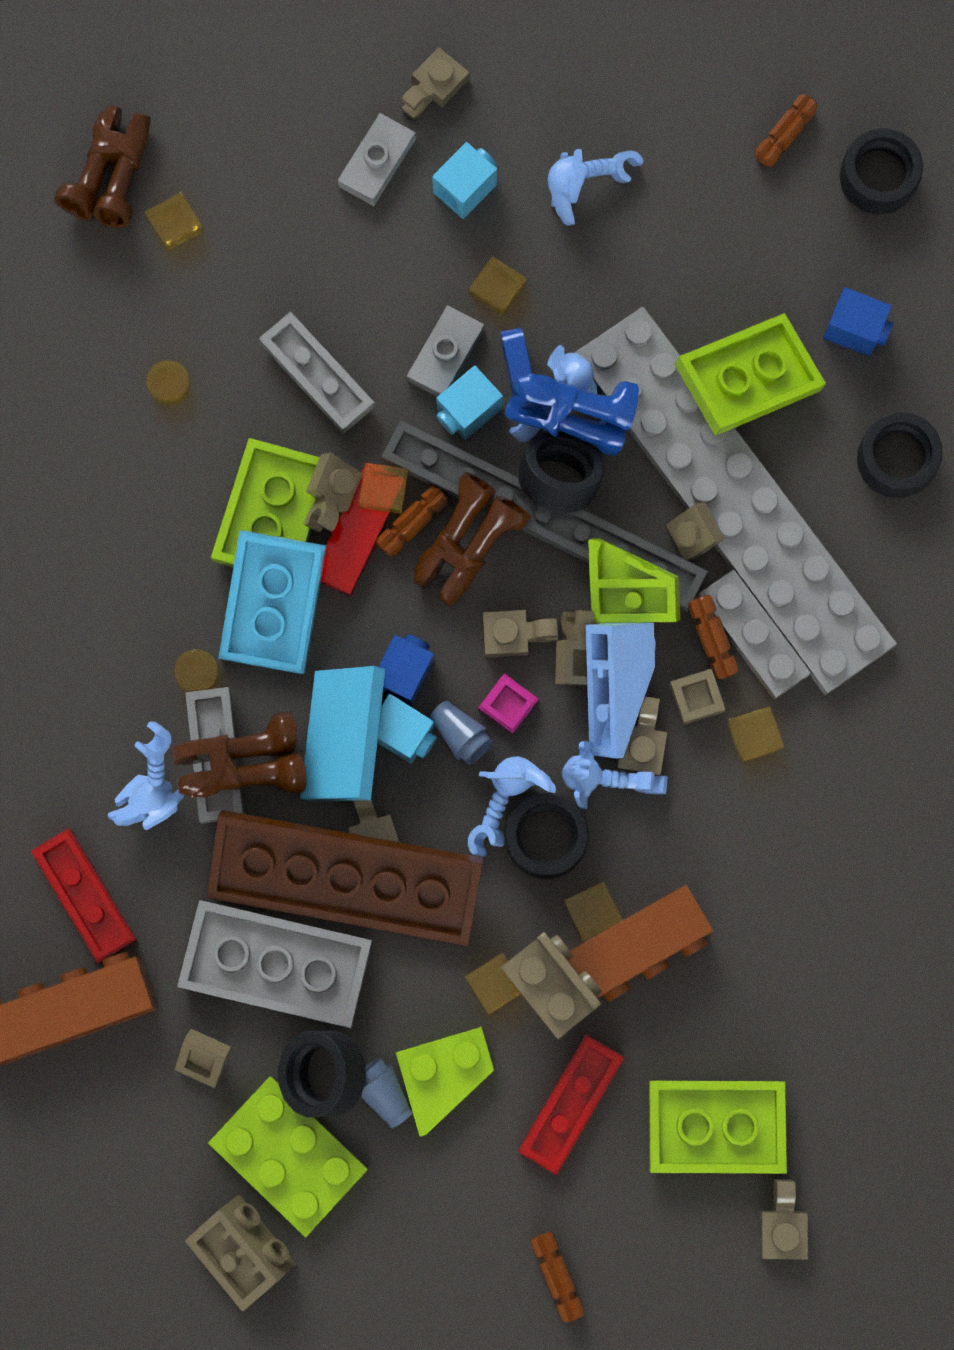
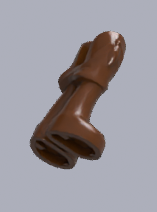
(107, 149)
(500, 517)
(277, 740)

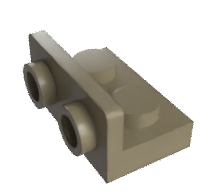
(552, 984)
(240, 1252)

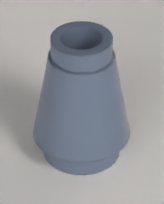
(462, 733)
(385, 1094)

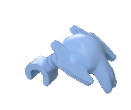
(569, 174)
(569, 370)
(584, 774)
(509, 779)
(148, 796)

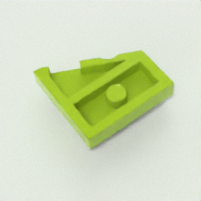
(630, 587)
(443, 1075)

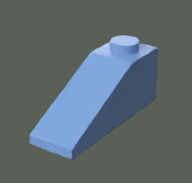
(617, 679)

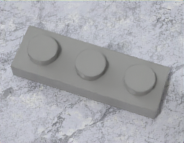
(317, 372)
(756, 636)
(208, 717)

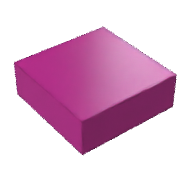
(508, 704)

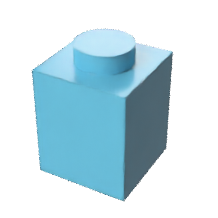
(465, 179)
(468, 403)
(405, 730)

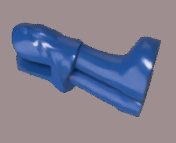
(547, 406)

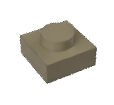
(695, 531)
(697, 696)
(202, 1058)

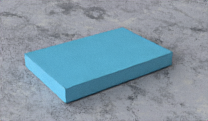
(272, 602)
(343, 734)

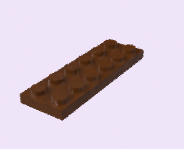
(344, 877)

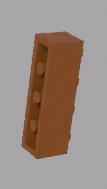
(643, 943)
(74, 1007)

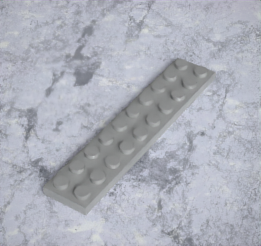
(761, 528)

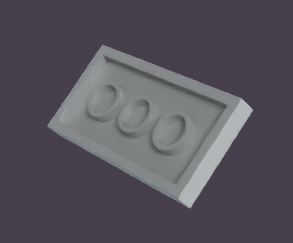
(275, 964)

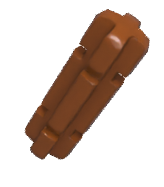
(786, 130)
(412, 521)
(713, 637)
(557, 1277)

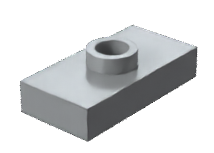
(376, 159)
(445, 351)

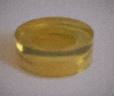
(168, 382)
(196, 671)

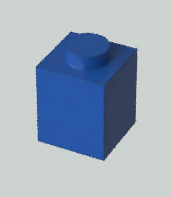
(859, 322)
(406, 668)

